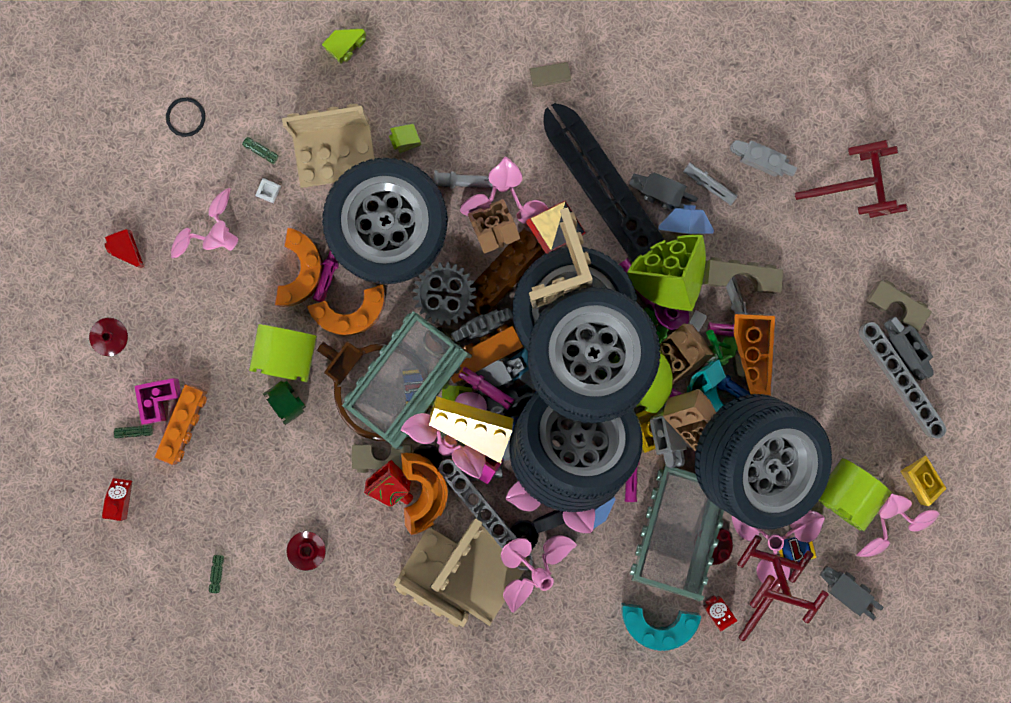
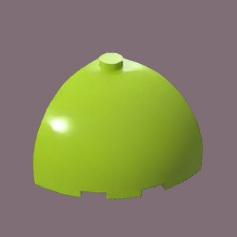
(671, 272)
(659, 390)

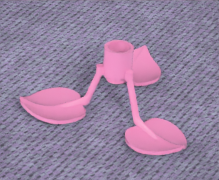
(504, 177)
(217, 236)
(465, 458)
(893, 506)
(578, 521)
(805, 530)
(516, 551)

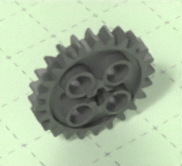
(442, 311)
(482, 325)

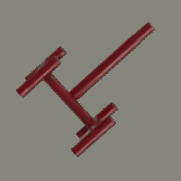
(866, 152)
(781, 583)

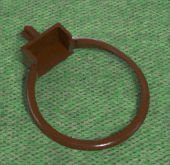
(339, 368)

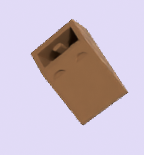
(685, 351)
(689, 415)

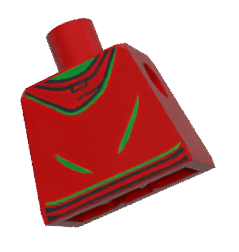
(389, 485)

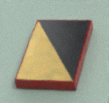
(547, 227)

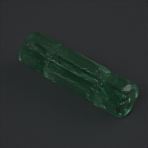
(260, 150)
(135, 431)
(216, 574)

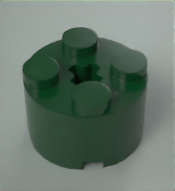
(284, 402)

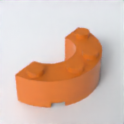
(310, 272)
(352, 323)
(433, 494)

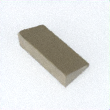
(550, 74)

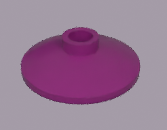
(671, 317)

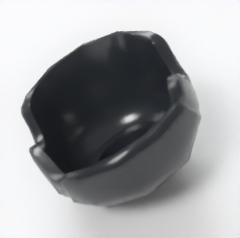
(430, 452)
(526, 529)

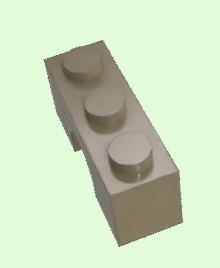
(914, 312)
(364, 458)

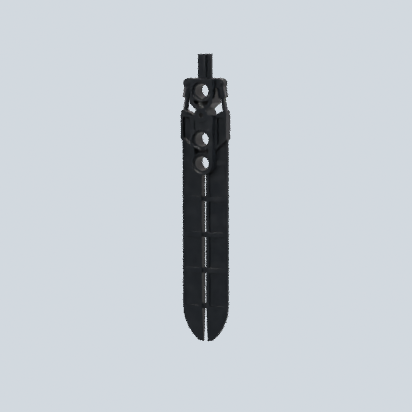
(591, 185)

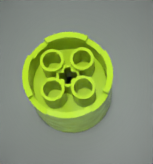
(282, 352)
(854, 494)

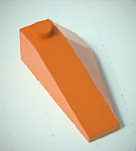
(755, 345)

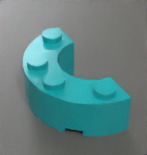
(707, 381)
(659, 637)

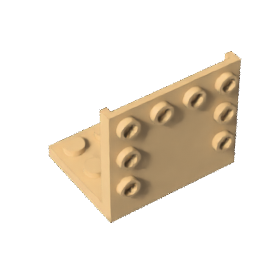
(329, 142)
(544, 295)
(422, 570)
(476, 575)

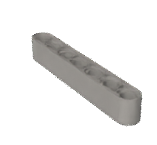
(910, 383)
(477, 509)

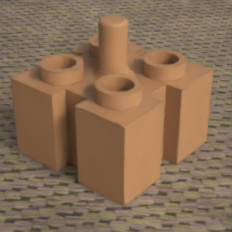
(494, 226)

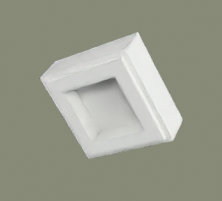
(268, 190)

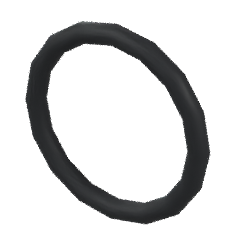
(183, 100)

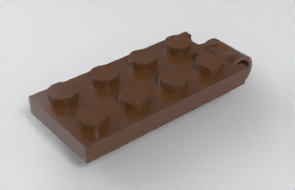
(505, 271)

